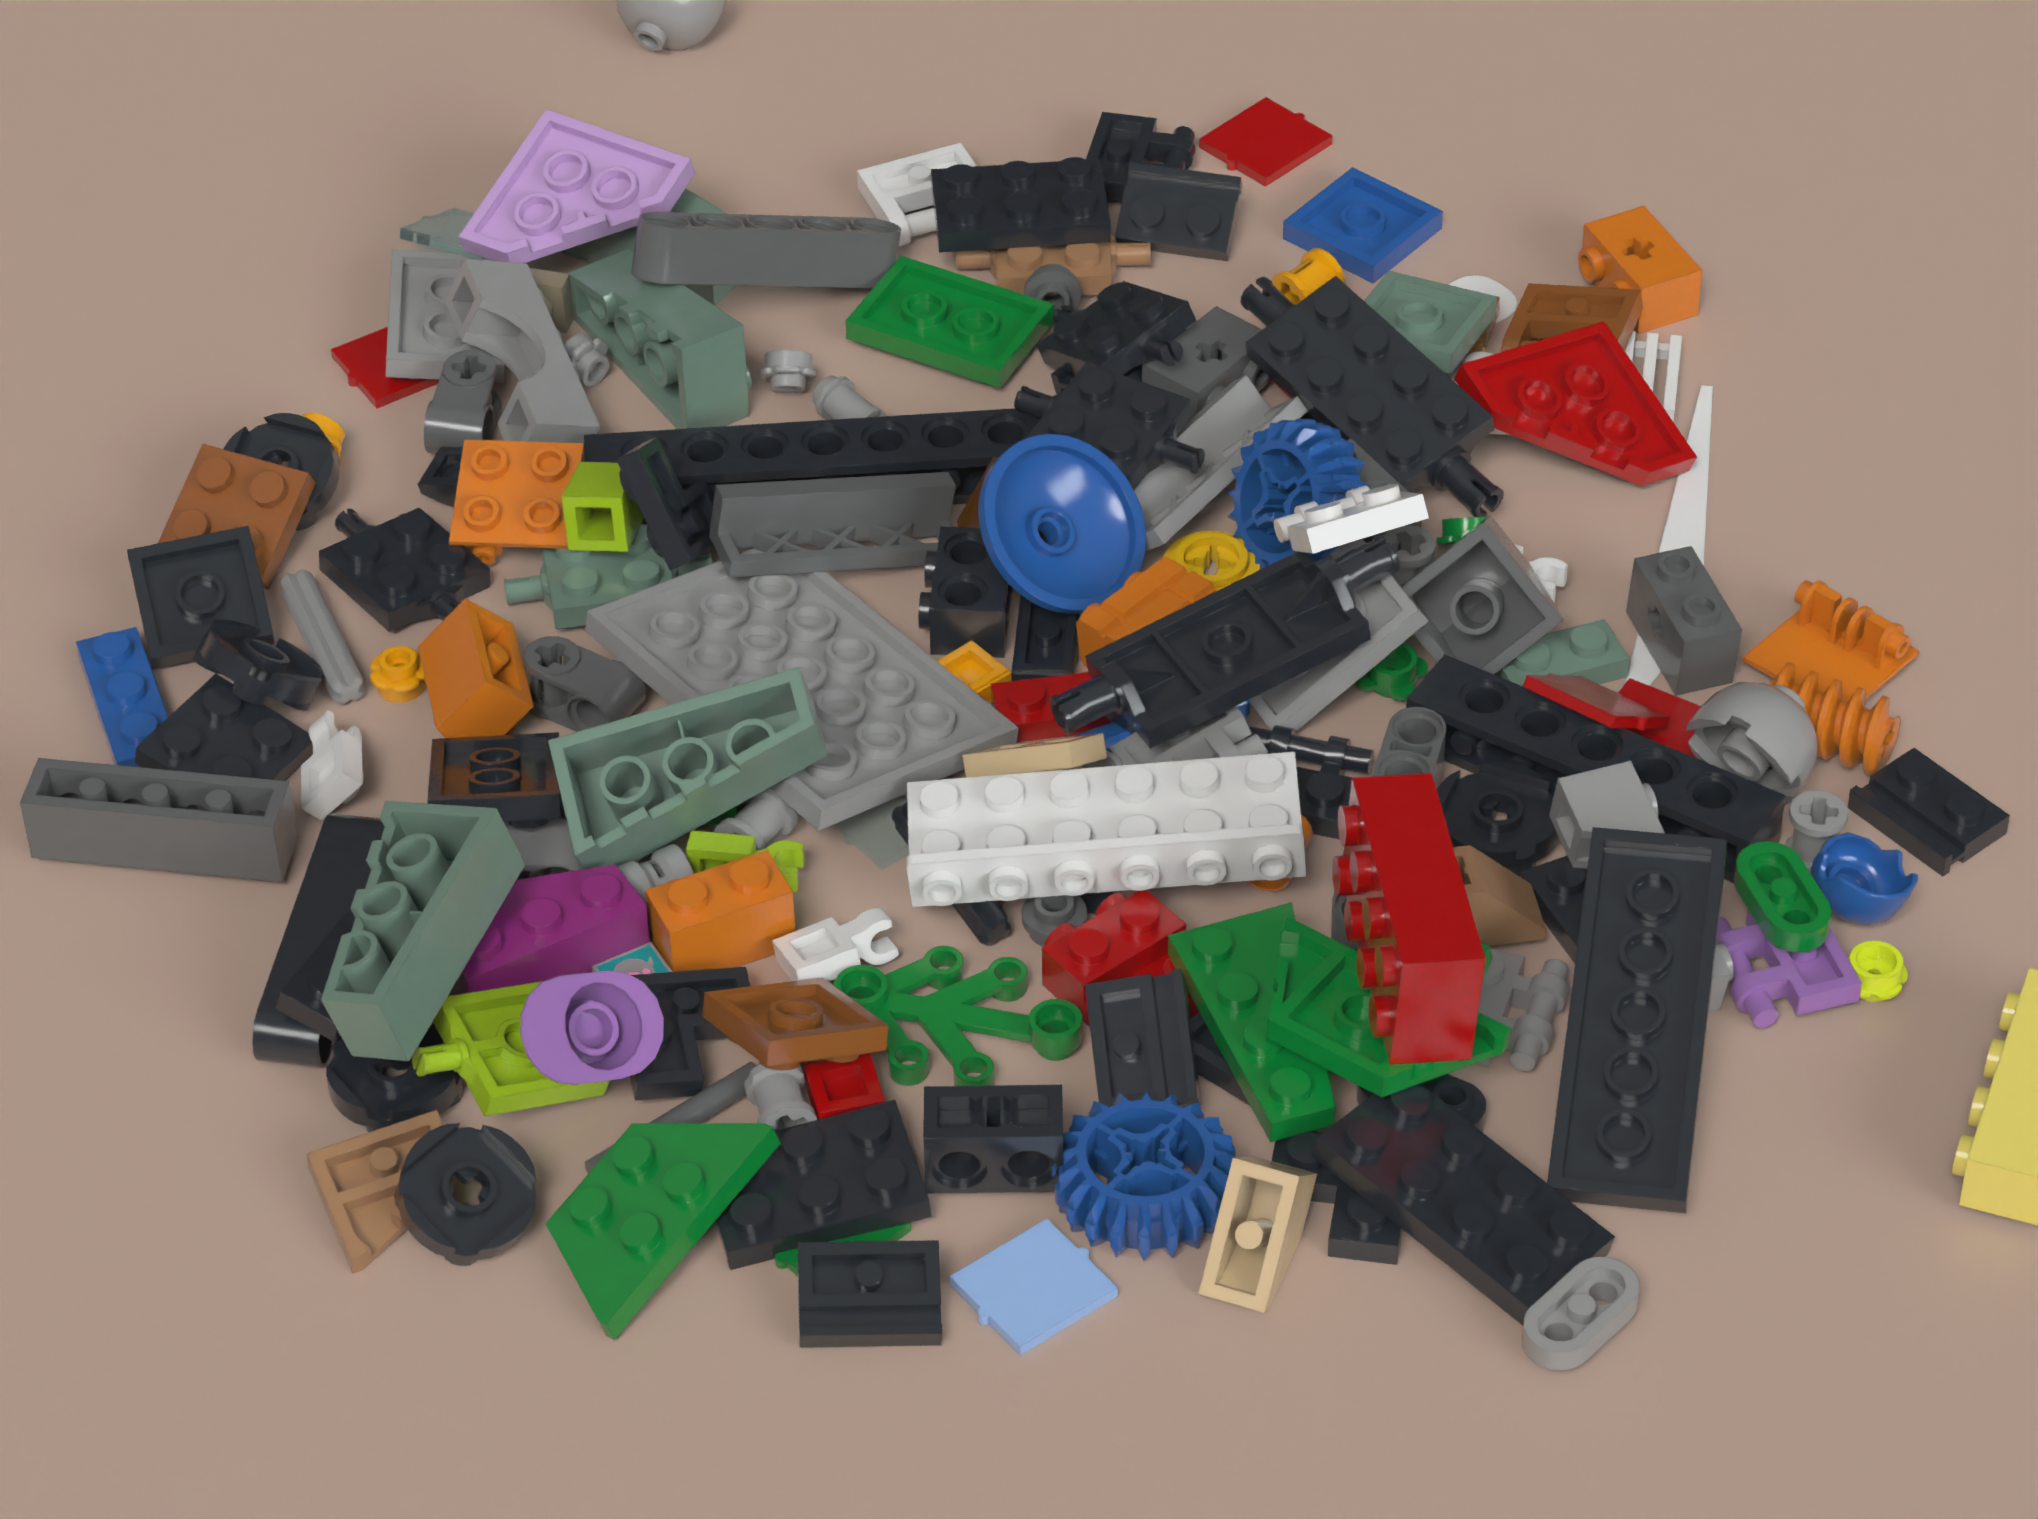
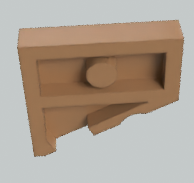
(360, 1183)

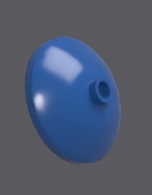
(1081, 508)

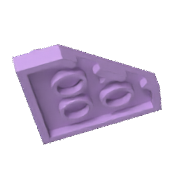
(570, 189)

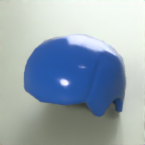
(1861, 879)

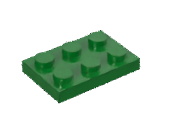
(950, 321)

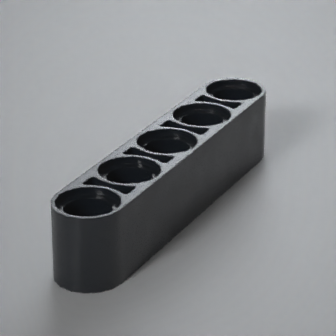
(325, 895)

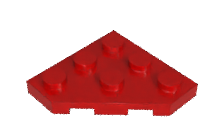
(1582, 402)

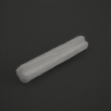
(322, 636)

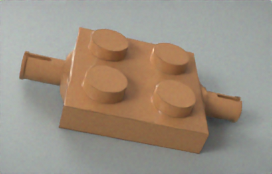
(1089, 262)

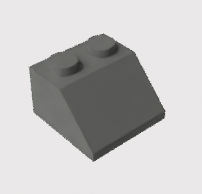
(1481, 600)

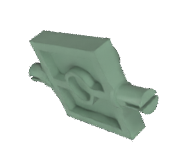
(585, 580)

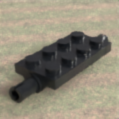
(1373, 387)
(1229, 645)

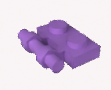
(1808, 979)

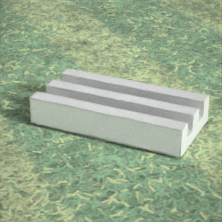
(1652, 350)

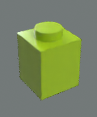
(598, 510)

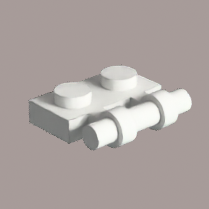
(1349, 519)

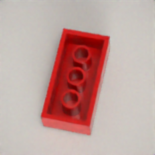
(1409, 919)

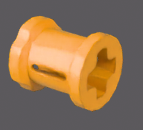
(1314, 271)

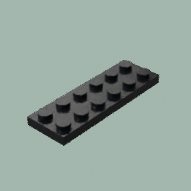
(1638, 1020)

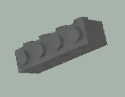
(159, 819)

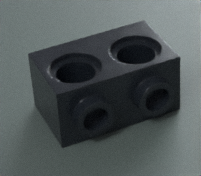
(966, 595)
(992, 1138)

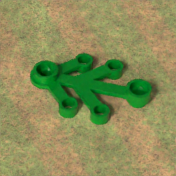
(1051, 1026)

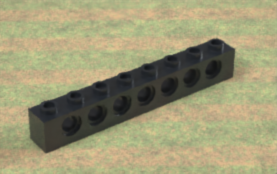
(832, 448)

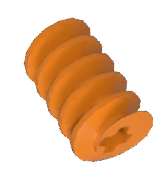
(1845, 725)

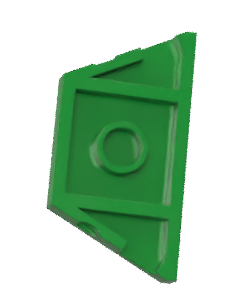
(1326, 1017)
(650, 1208)

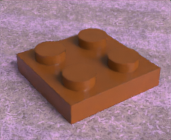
(241, 491)
(795, 1022)

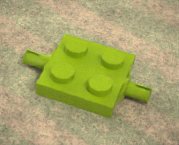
(489, 1054)

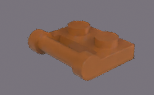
(1557, 309)

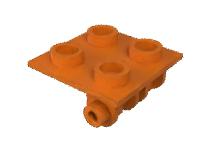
(512, 495)
(1835, 642)

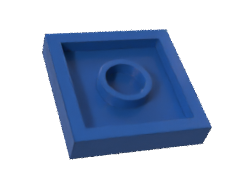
(1363, 224)

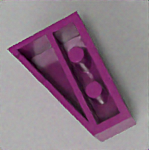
(557, 929)

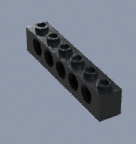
(1511, 724)

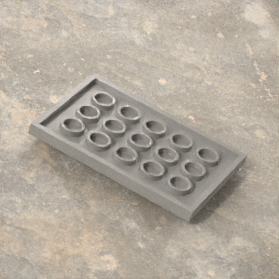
(877, 695)

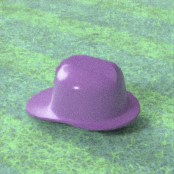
(591, 1027)

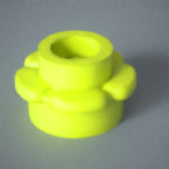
(1879, 970)

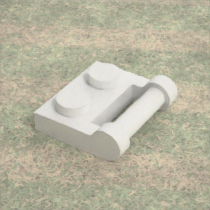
(906, 186)

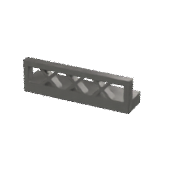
(832, 517)

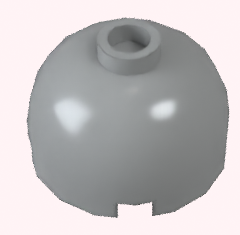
(670, 22)
(1757, 735)

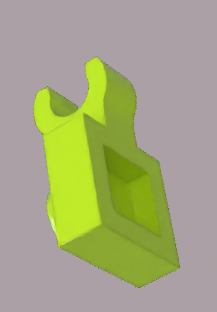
(714, 849)

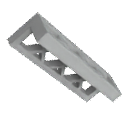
(1224, 426)

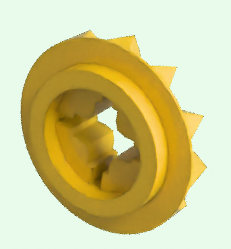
(1199, 548)

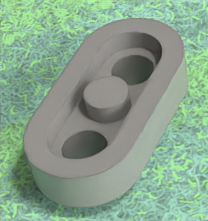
(1568, 1323)

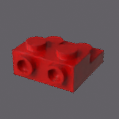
(1119, 942)

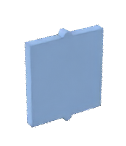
(1033, 1286)

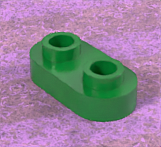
(1782, 896)

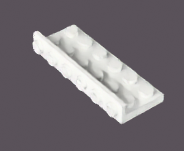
(1104, 829)

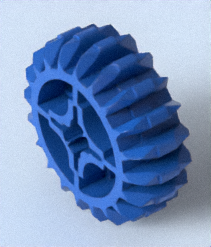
(1284, 469)
(1147, 1191)

